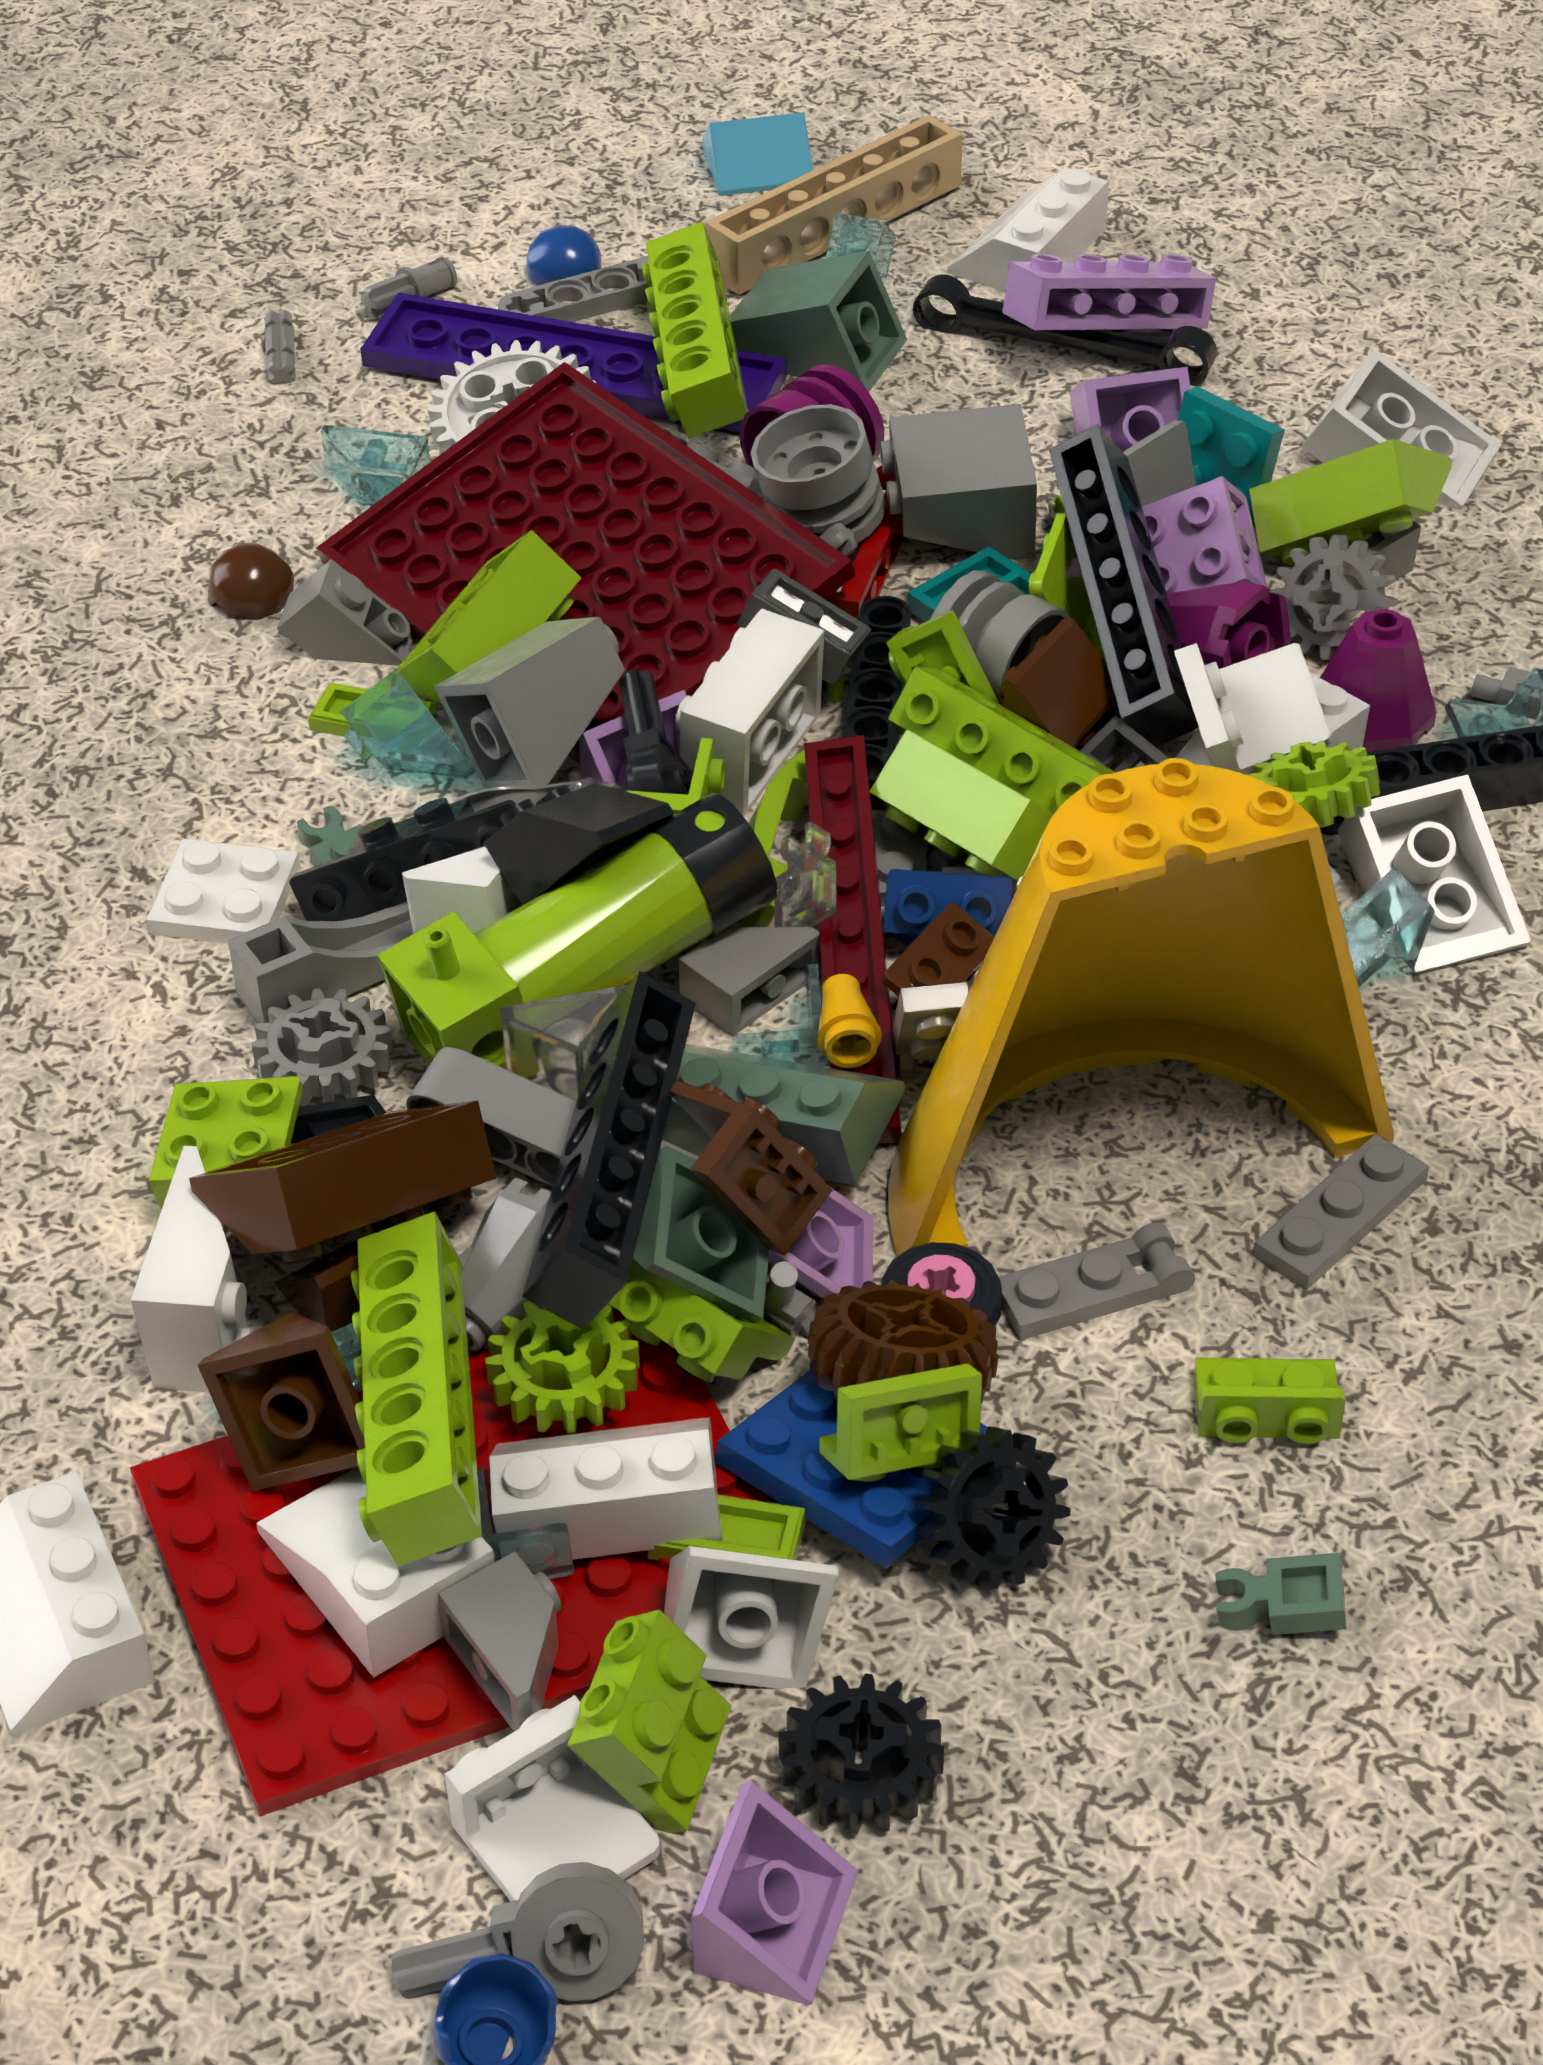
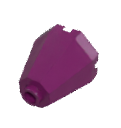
(1231, 621)
(1385, 669)

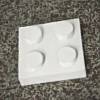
(221, 890)

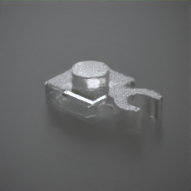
(809, 884)

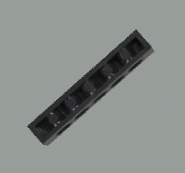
(1124, 585)
(610, 1152)

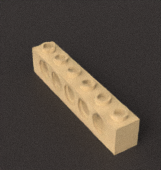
(870, 182)

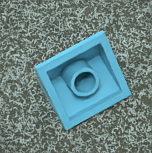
(757, 152)

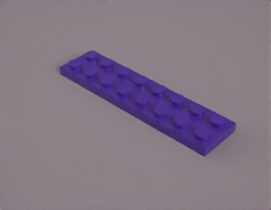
(432, 334)

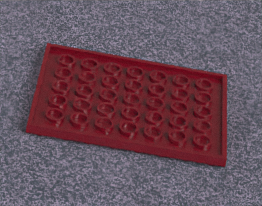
(642, 519)

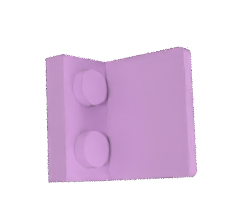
(1204, 537)

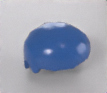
(561, 254)
(488, 2005)

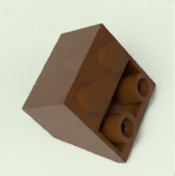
(1062, 686)

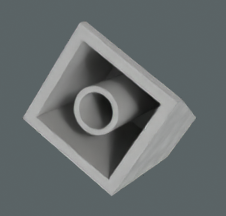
(964, 479)
(532, 699)

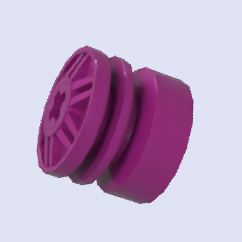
(815, 387)

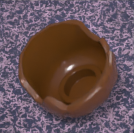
(250, 581)

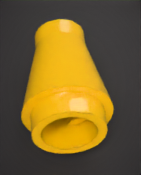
(846, 1025)

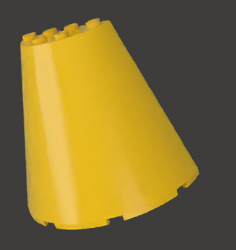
(1151, 927)

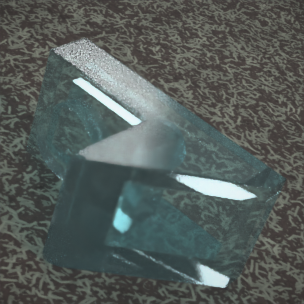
(1387, 925)

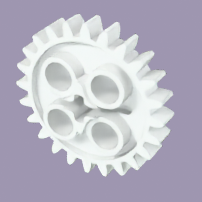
(488, 387)

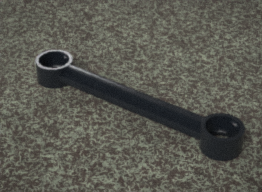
(1118, 343)

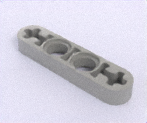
(586, 289)

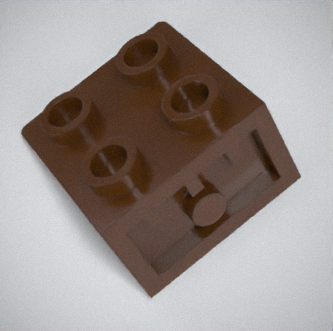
(753, 1167)

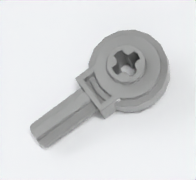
(543, 1933)

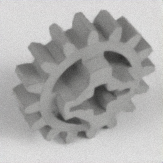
(1336, 575)
(325, 1044)

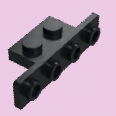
(373, 867)

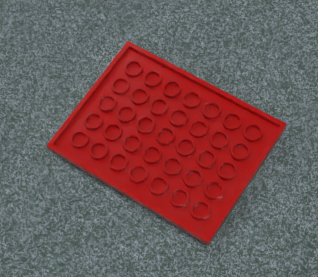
(286, 1680)

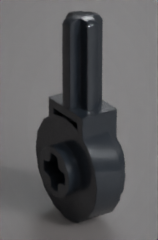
(649, 754)

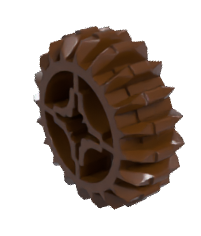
(896, 1333)

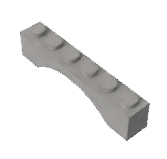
(307, 955)

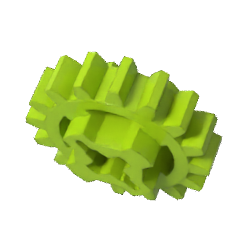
(1323, 778)
(559, 1369)

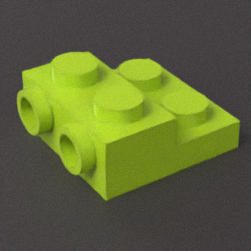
(704, 1334)
(651, 1719)

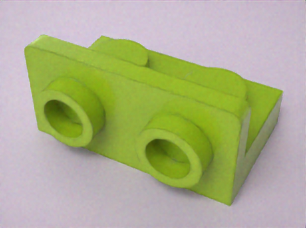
(938, 646)
(1268, 1399)
(902, 1421)

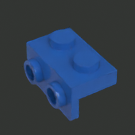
(920, 896)

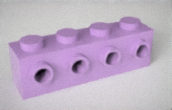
(1108, 294)

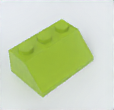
(1348, 497)
(500, 603)
(960, 808)

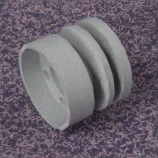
(820, 470)
(998, 621)

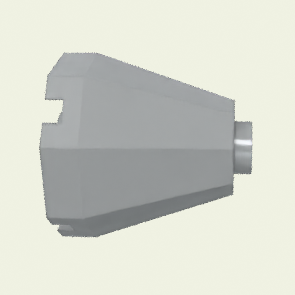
(500, 1261)

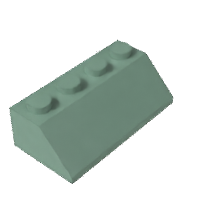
(821, 1108)

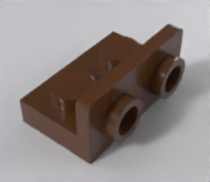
(942, 954)

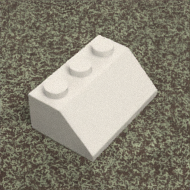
(1051, 219)
(756, 703)
(610, 1488)
(62, 1609)

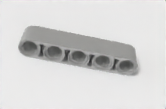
(520, 1118)

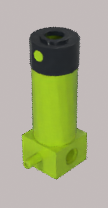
(583, 935)

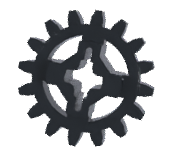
(984, 1474)
(895, 1769)

